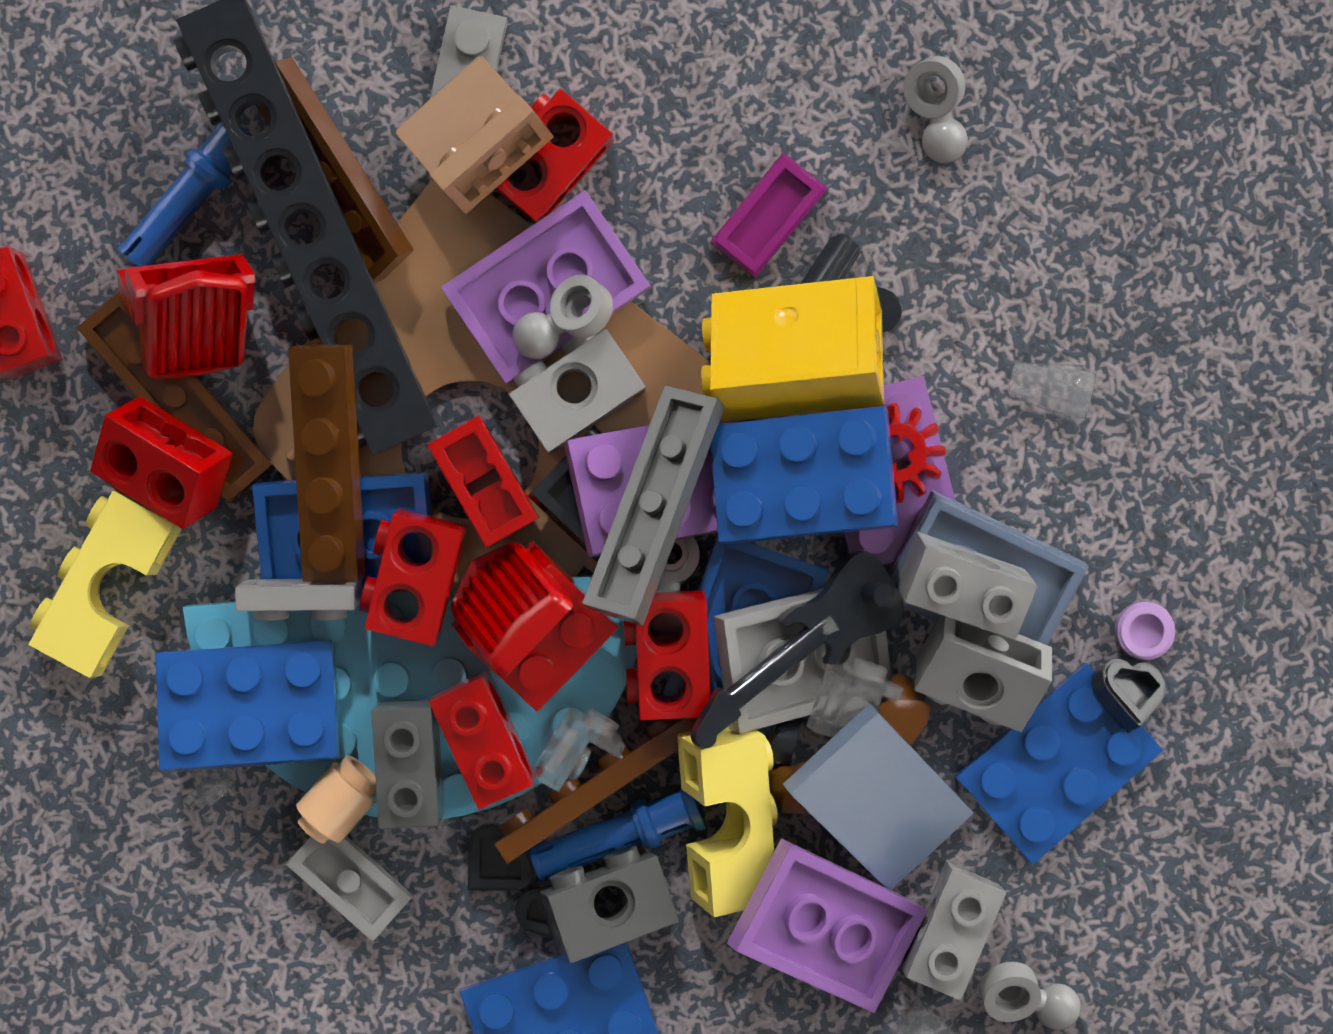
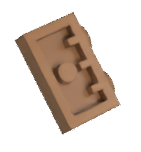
(473, 134)

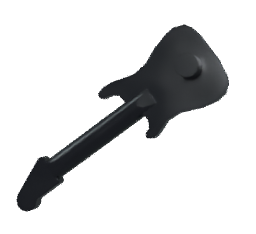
(853, 605)

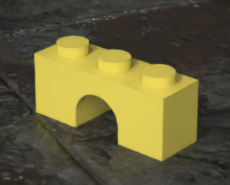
(75, 623)
(733, 859)

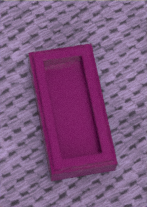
(768, 215)

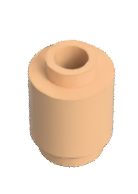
(337, 800)

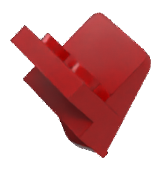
(190, 314)
(527, 620)

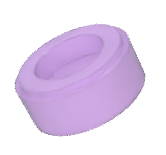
(1144, 630)

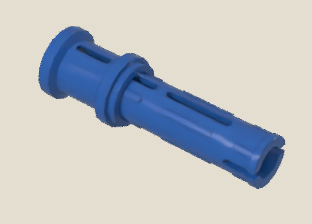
(204, 173)
(643, 824)

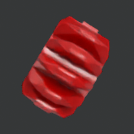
(916, 457)

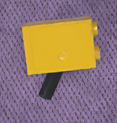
(798, 343)

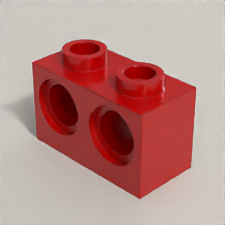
(560, 166)
(24, 327)
(160, 462)
(483, 481)
(427, 580)
(683, 654)
(483, 739)

